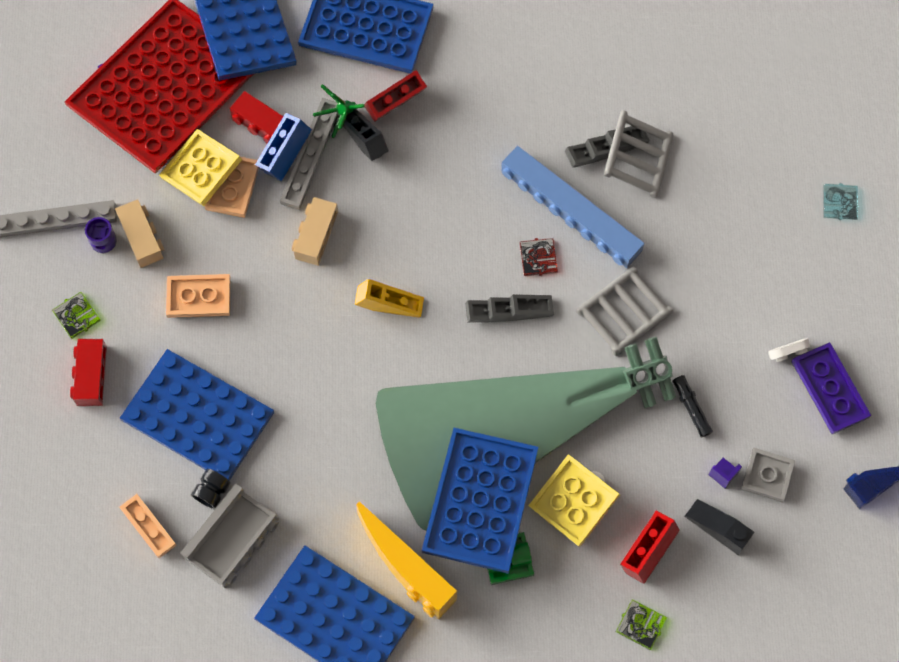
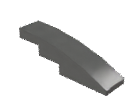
(598, 148)
(509, 309)

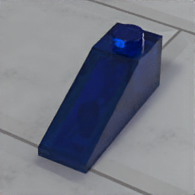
(870, 484)

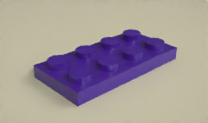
(831, 388)

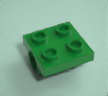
(520, 566)

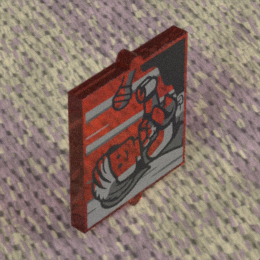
(538, 257)

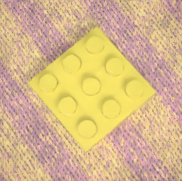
(200, 167)
(574, 500)

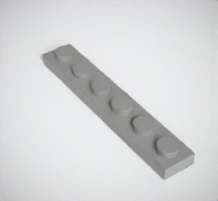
(309, 156)
(55, 218)

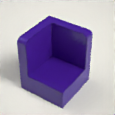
(724, 472)

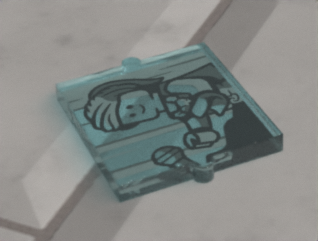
(840, 201)

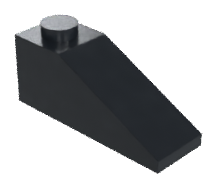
(365, 135)
(720, 526)

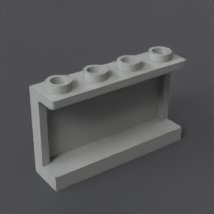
(230, 536)

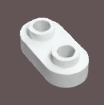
(781, 353)

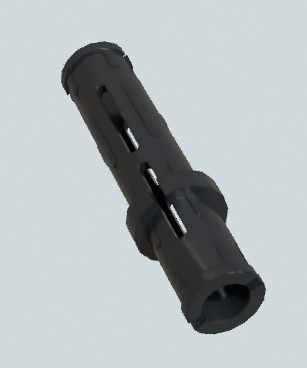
(688, 397)

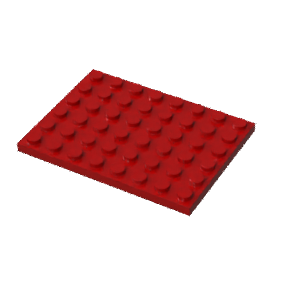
(156, 87)

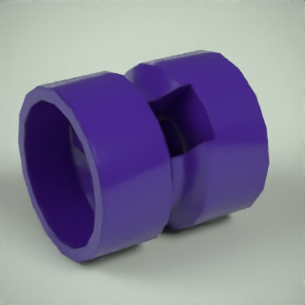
(100, 235)

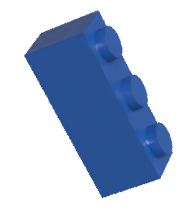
(283, 147)

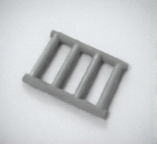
(661, 153)
(632, 335)

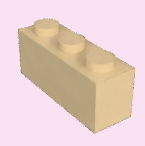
(315, 231)
(140, 233)

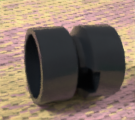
(210, 489)

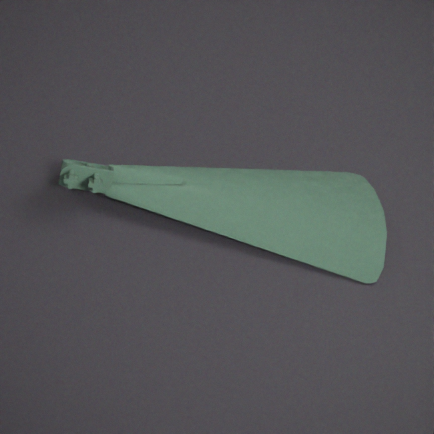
(524, 409)

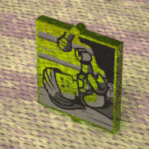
(76, 315)
(641, 624)

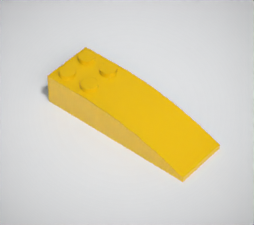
(410, 569)

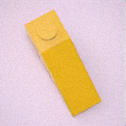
(388, 299)

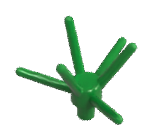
(343, 109)

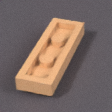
(147, 526)

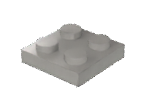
(768, 474)

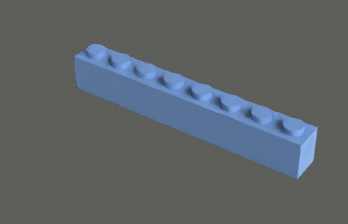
(572, 207)

